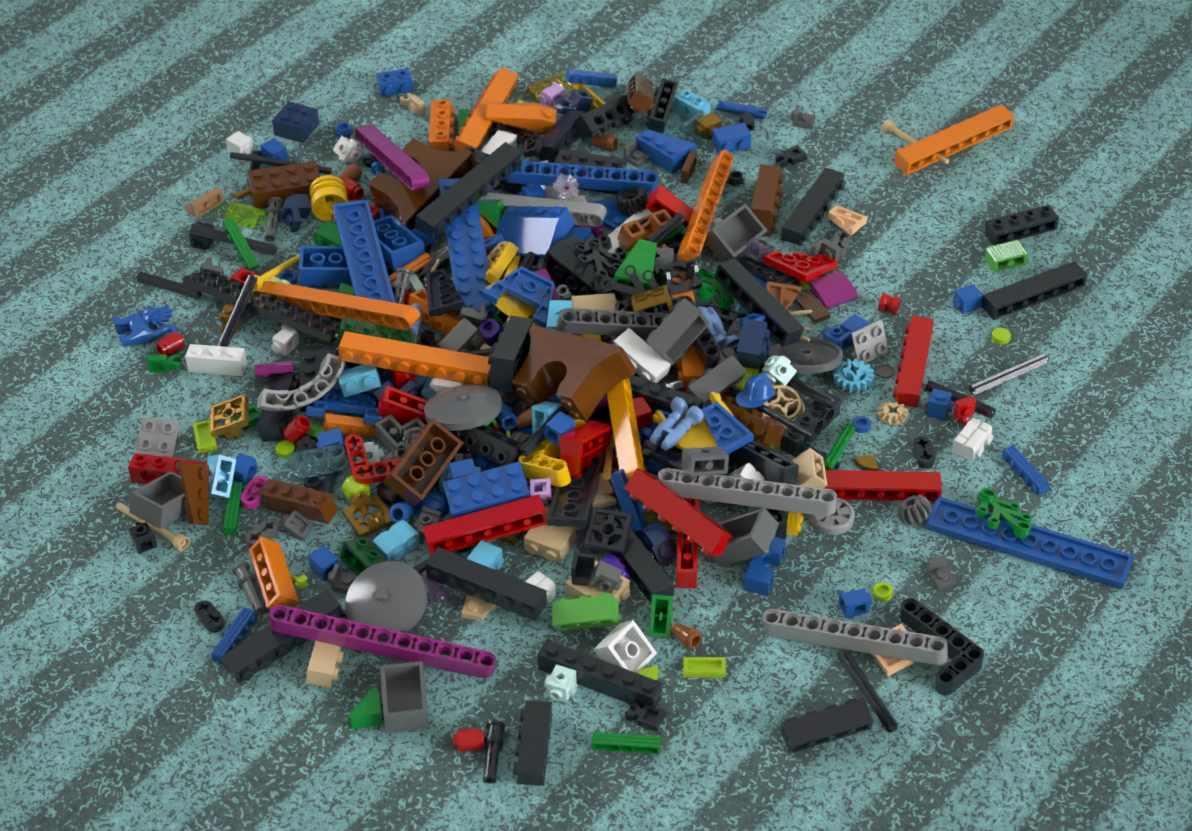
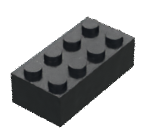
(588, 159)
(563, 269)
(509, 353)

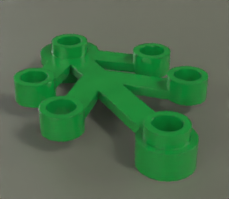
(707, 291)
(988, 498)

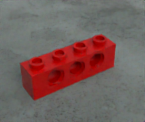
(147, 468)

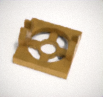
(651, 298)
(231, 408)
(373, 524)

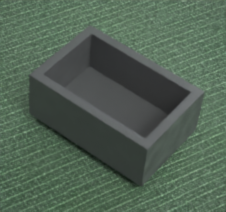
(734, 233)
(677, 331)
(159, 500)
(750, 538)
(404, 697)

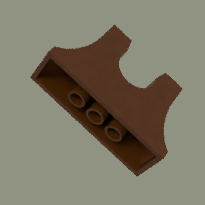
(404, 203)
(572, 365)

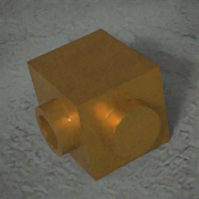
(706, 123)

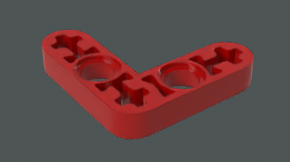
(363, 466)

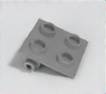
(869, 342)
(157, 437)

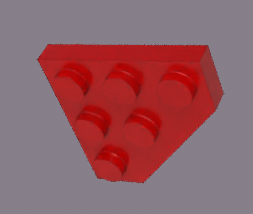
(800, 265)

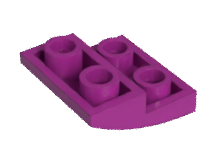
(833, 290)
(268, 369)

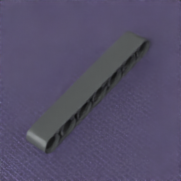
(607, 322)

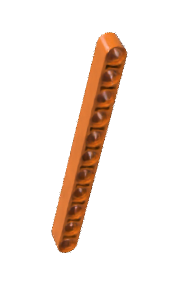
(705, 207)
(344, 305)

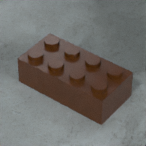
(281, 182)
(768, 196)
(423, 462)

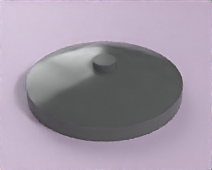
(811, 356)
(464, 407)
(387, 597)

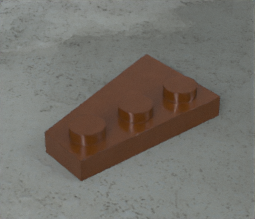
(196, 488)

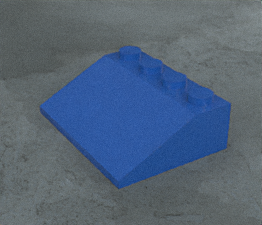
(534, 227)

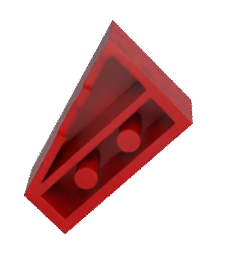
(584, 444)

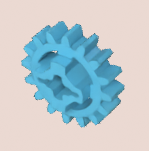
(853, 375)

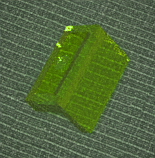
(244, 215)

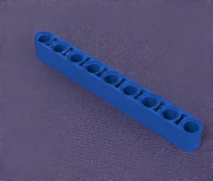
(590, 176)

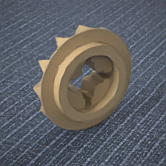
(892, 418)

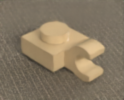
(415, 104)

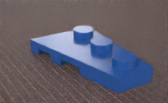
(725, 428)

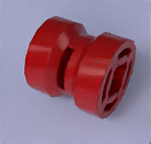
(889, 303)

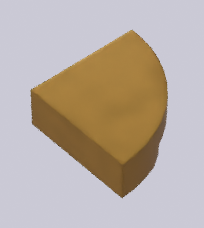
(867, 462)

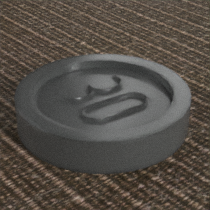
(884, 371)

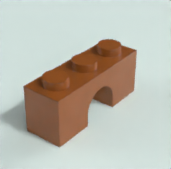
(633, 231)

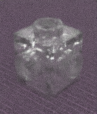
(564, 181)

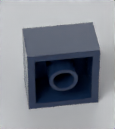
(295, 122)
(753, 344)

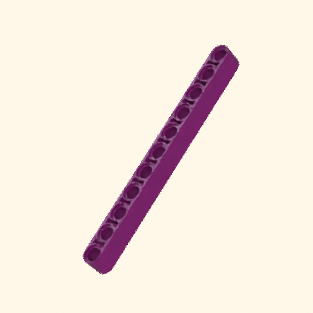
(392, 157)
(374, 634)

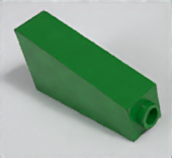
(642, 258)

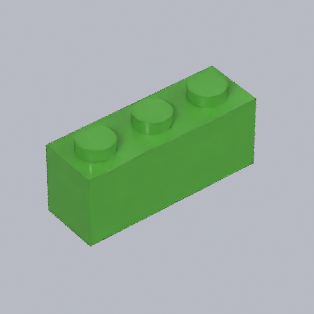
(585, 612)

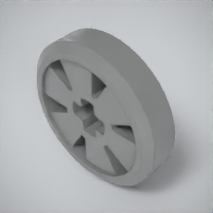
(836, 524)

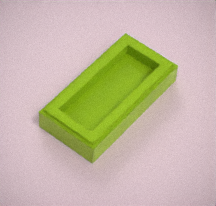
(204, 439)
(704, 667)

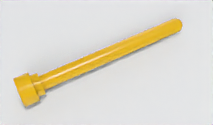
(268, 275)

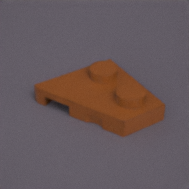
(783, 293)

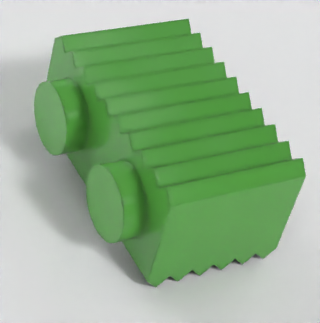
(1006, 256)

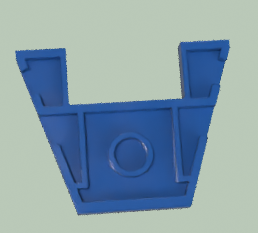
(526, 287)
(356, 404)

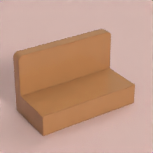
(205, 203)

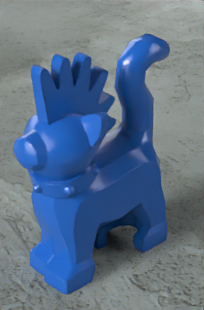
(139, 324)

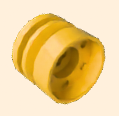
(324, 193)

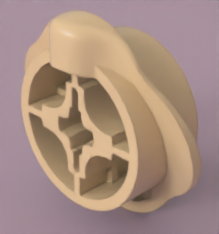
(784, 401)

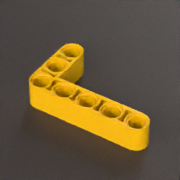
(543, 463)

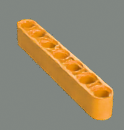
(625, 428)

